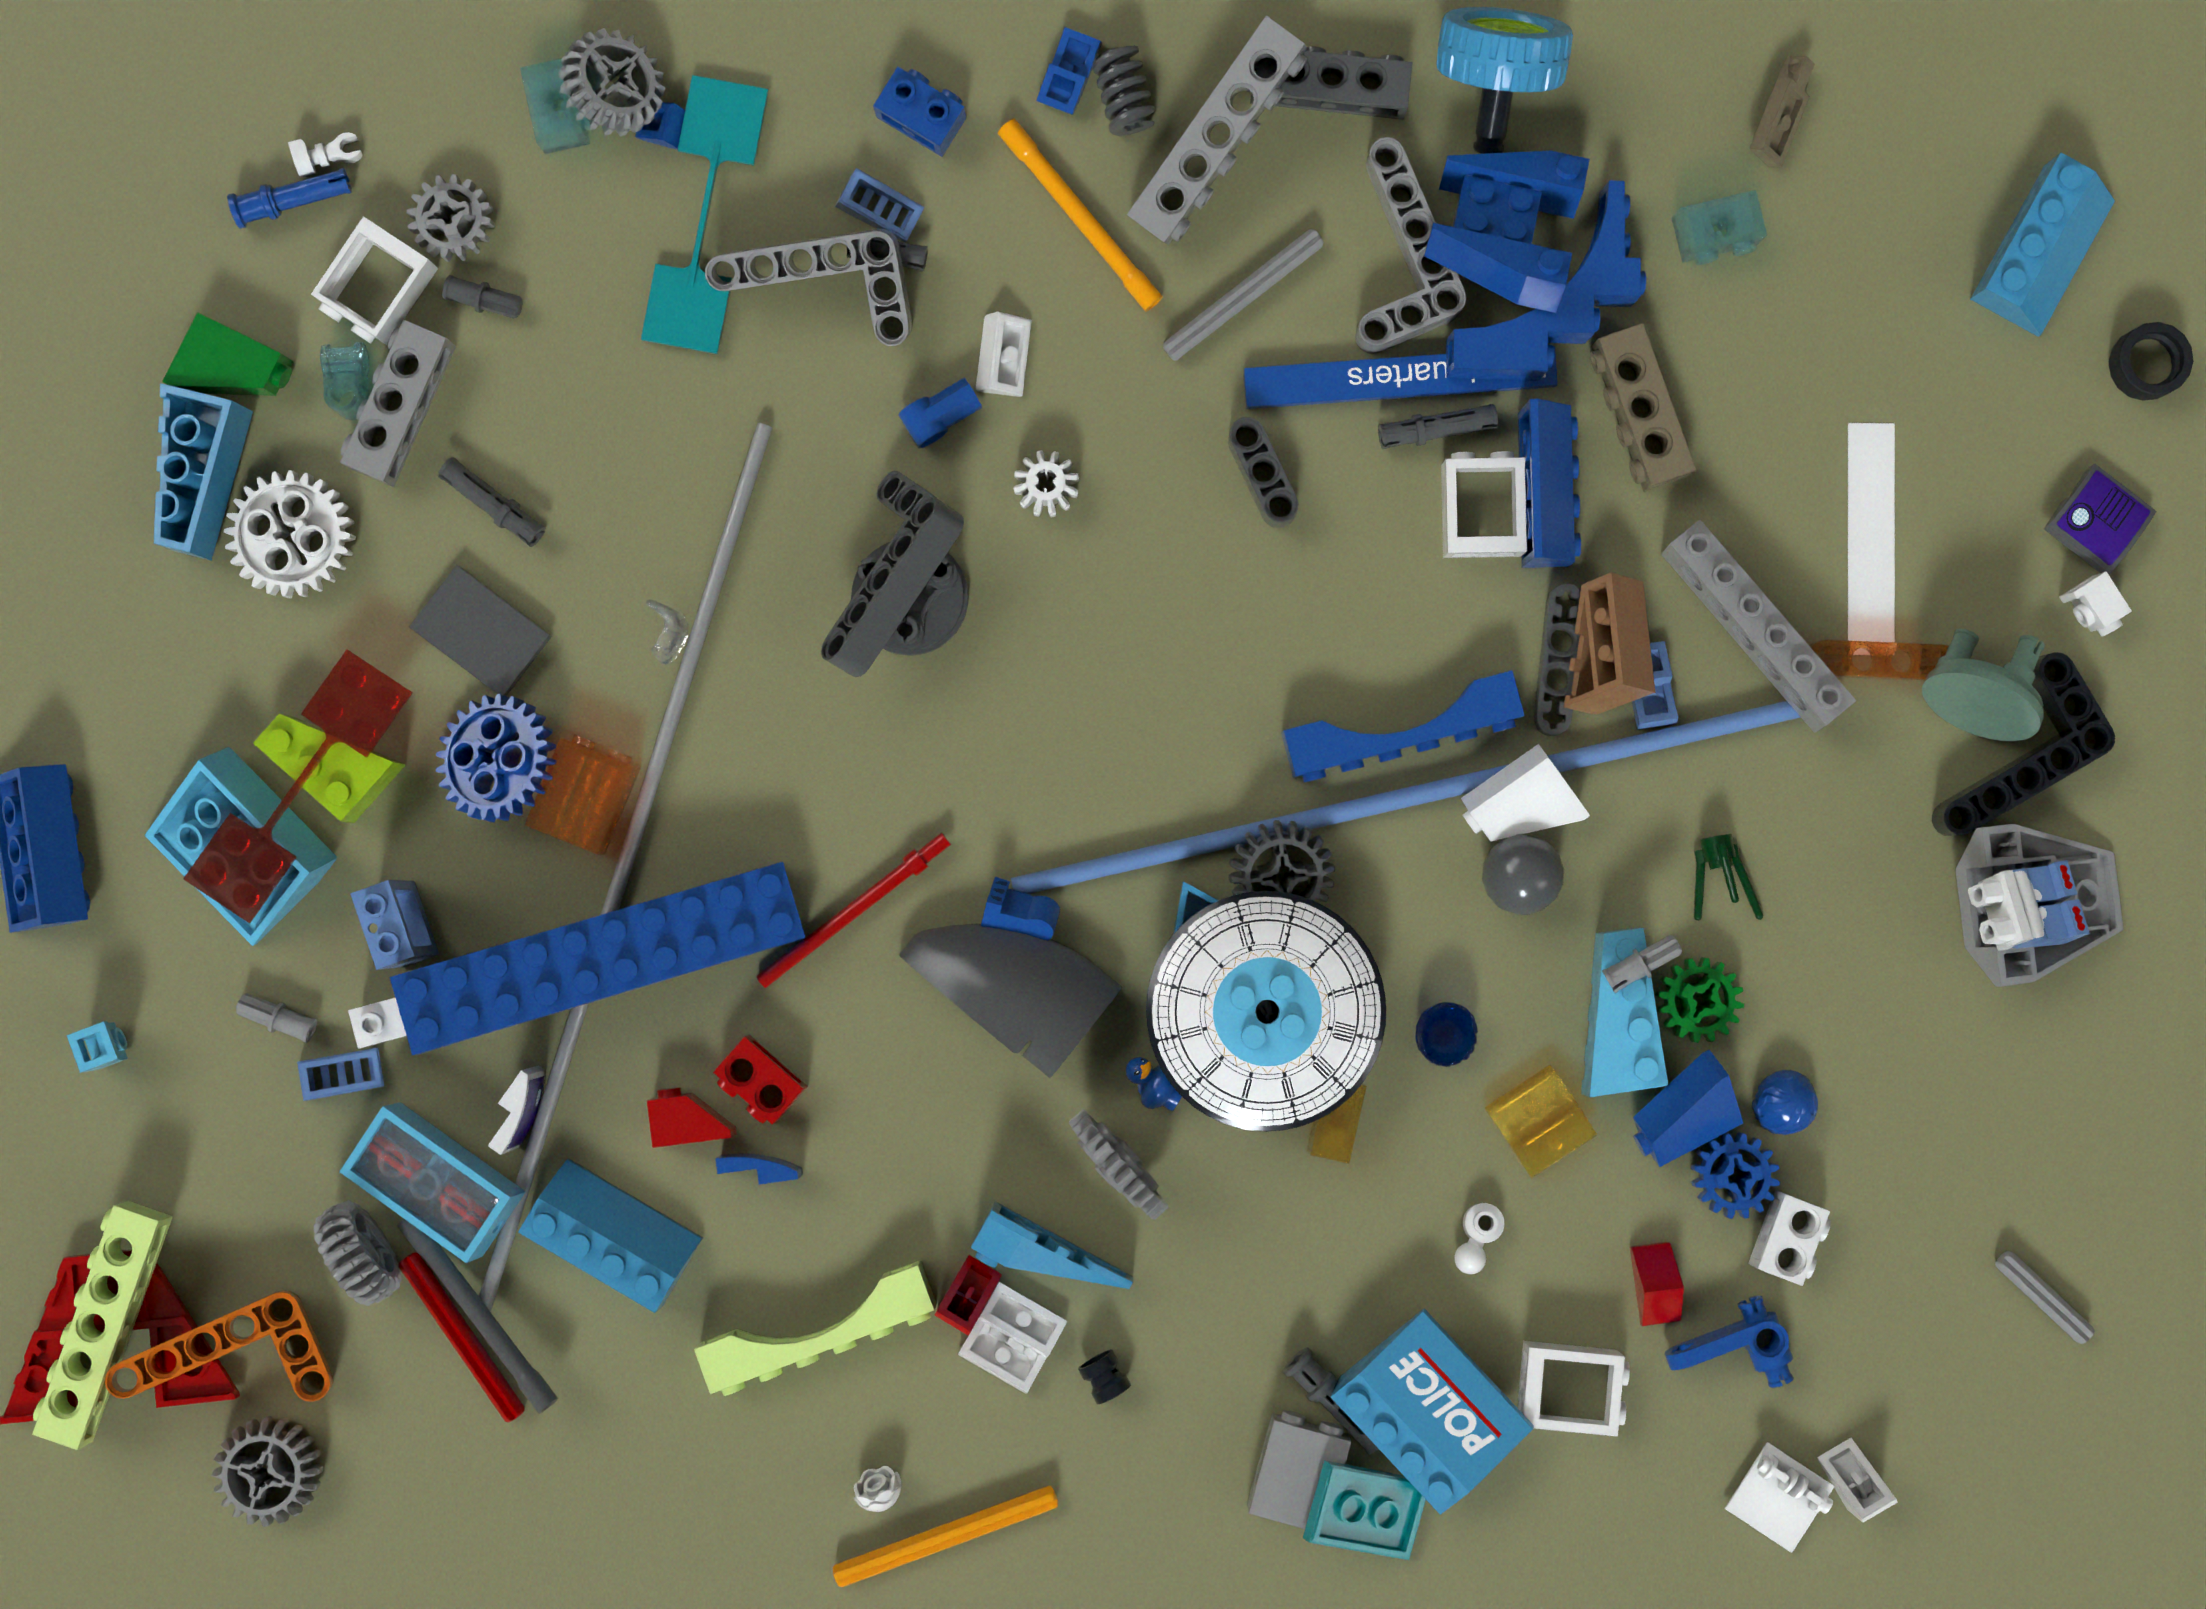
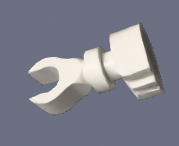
(306, 159)

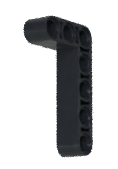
(2037, 762)

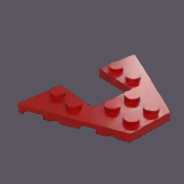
(160, 1313)

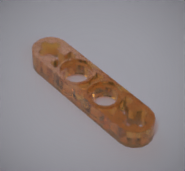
(1881, 658)

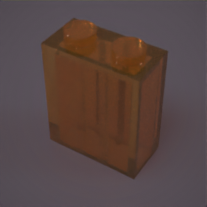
(584, 795)

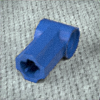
(931, 417)

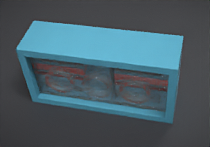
(432, 1182)

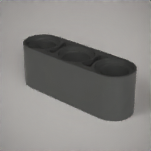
(1262, 453)

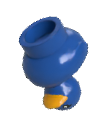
(1152, 1084)

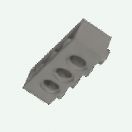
(402, 424)

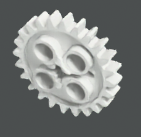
(260, 552)

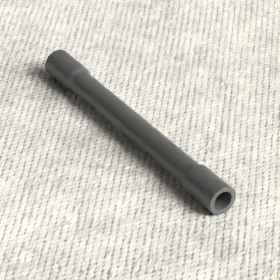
(527, 1378)

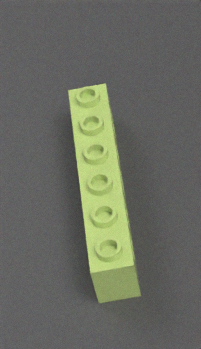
(146, 1233)

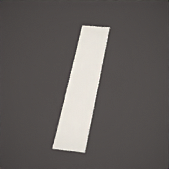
(1871, 533)

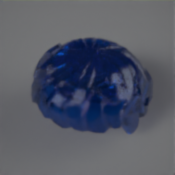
(1446, 1034)

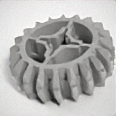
(602, 60)
(357, 1253)
(236, 1465)

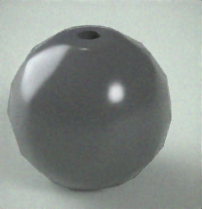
(1523, 874)

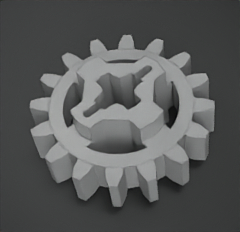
(443, 204)

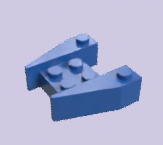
(1498, 222)

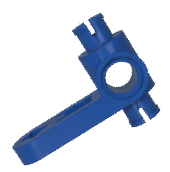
(1768, 1359)

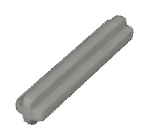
(2044, 1297)

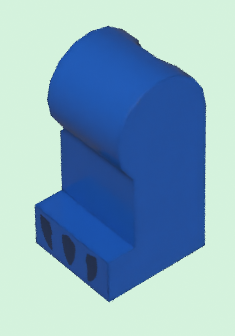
(1020, 911)

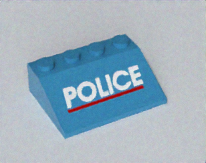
(1431, 1411)

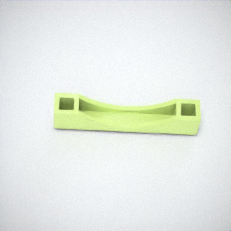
(741, 1356)

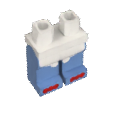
(2025, 909)

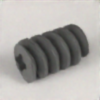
(1121, 91)

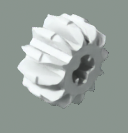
(1060, 483)

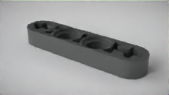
(1555, 659)

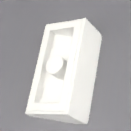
(1003, 354)

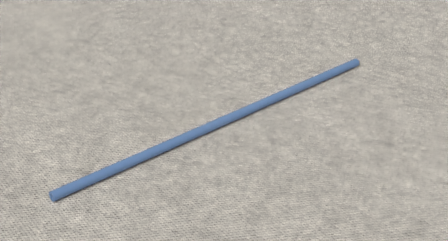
(1399, 798)

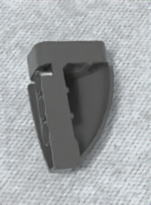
(1015, 987)

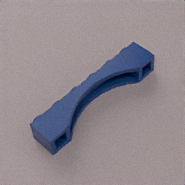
(1482, 704)

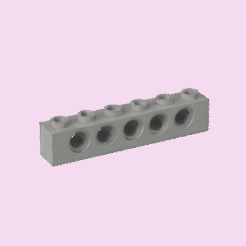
(1268, 41)
(1758, 626)

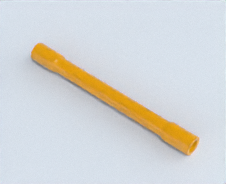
(1027, 151)

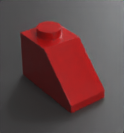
(684, 1119)

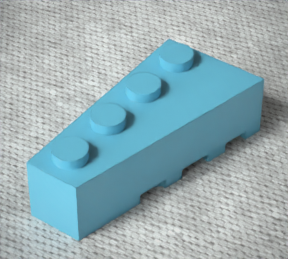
(1623, 1028)

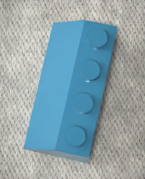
(2045, 244)
(610, 1235)

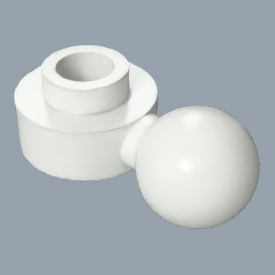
(1470, 1256)

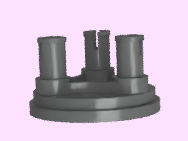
(935, 612)

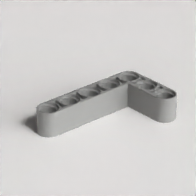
(1413, 250)
(824, 264)

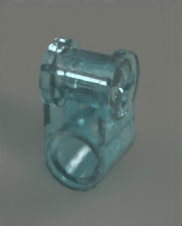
(345, 371)

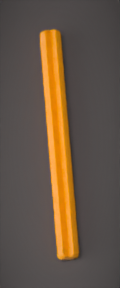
(945, 1536)

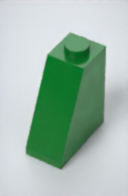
(226, 362)

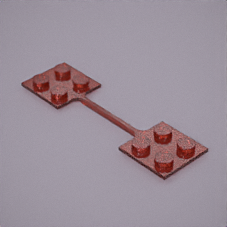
(245, 862)

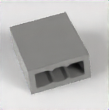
(1292, 1466)

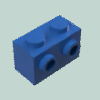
(920, 110)

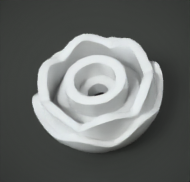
(877, 1489)

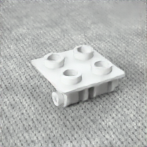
(1780, 1497)

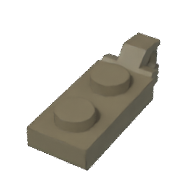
(1783, 112)

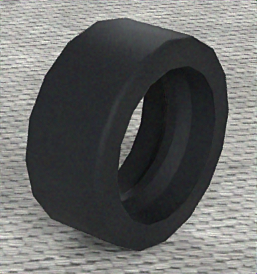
(2175, 344)

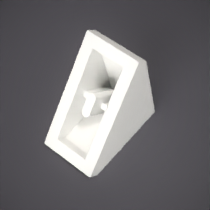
(1856, 1481)

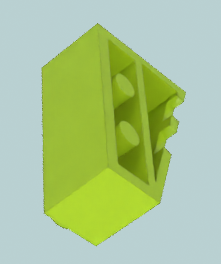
(342, 780)

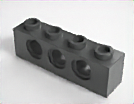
(1349, 96)

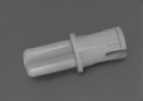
(1642, 963)
(276, 1017)

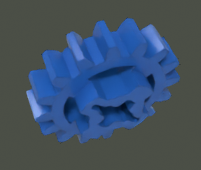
(1751, 1172)

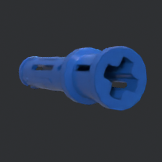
(272, 201)

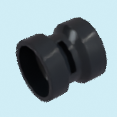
(1104, 1377)

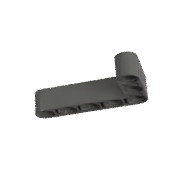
(896, 577)

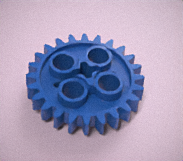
(495, 758)

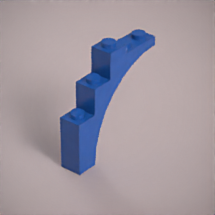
(1520, 346)

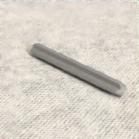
(1243, 294)

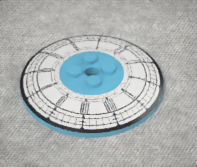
(1207, 1000)

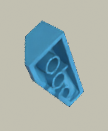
(1027, 1246)

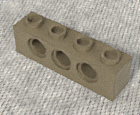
(1634, 348)

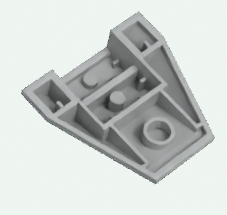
(2019, 847)

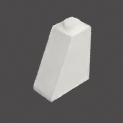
(1523, 799)

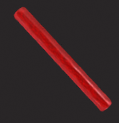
(461, 1337)

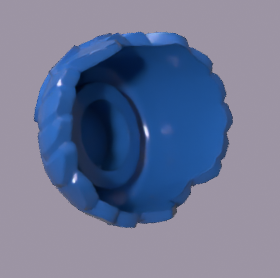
(1785, 1102)

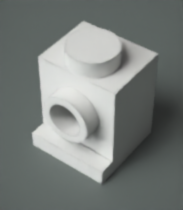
(2097, 604)

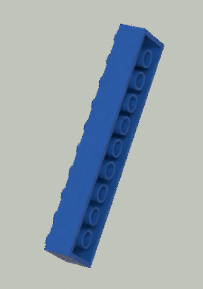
(596, 958)

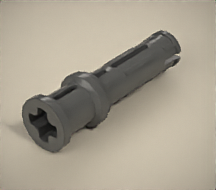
(1319, 1388)

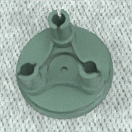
(1984, 696)

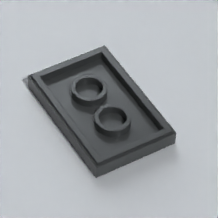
(480, 631)

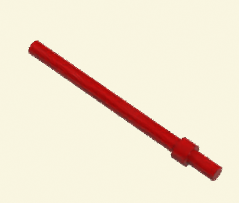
(914, 863)

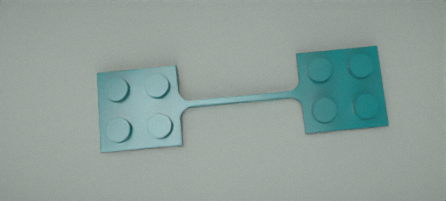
(722, 125)

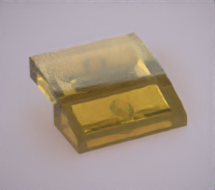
(1540, 1121)

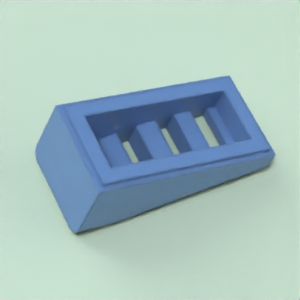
(872, 186)
(307, 1078)

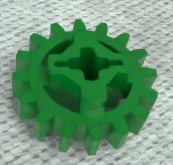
(1690, 1012)

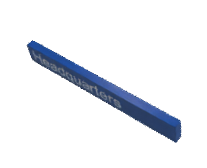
(1369, 381)

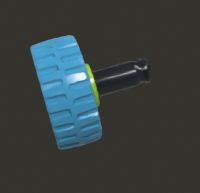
(1502, 55)

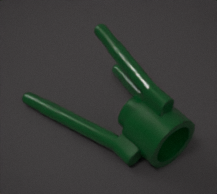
(1723, 854)

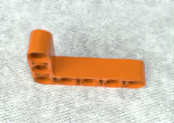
(227, 1341)

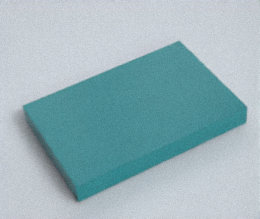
(1364, 1511)

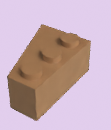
(1613, 646)

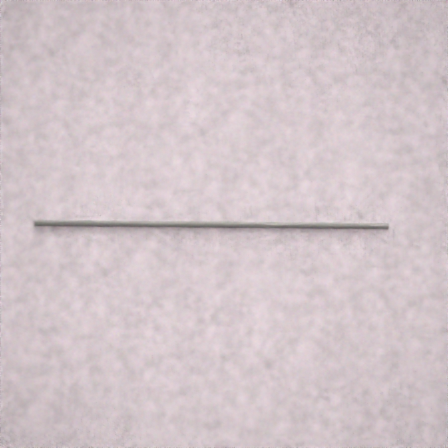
(631, 845)

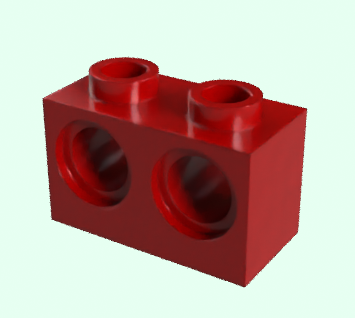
(766, 1071)

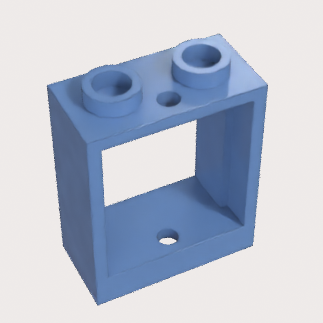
(401, 921)

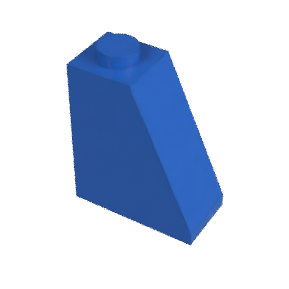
(1688, 1111)

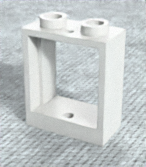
(347, 262)
(1486, 545)
(1531, 1387)

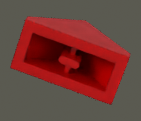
(1657, 1283)
(968, 1295)

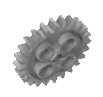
(1118, 1164)

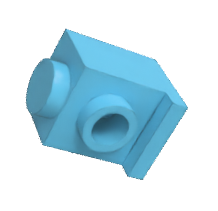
(105, 1045)

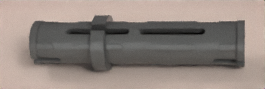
(1447, 424)
(504, 511)

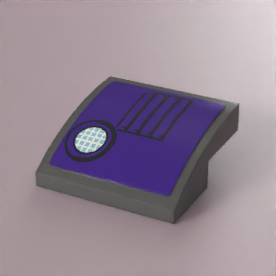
(2100, 520)

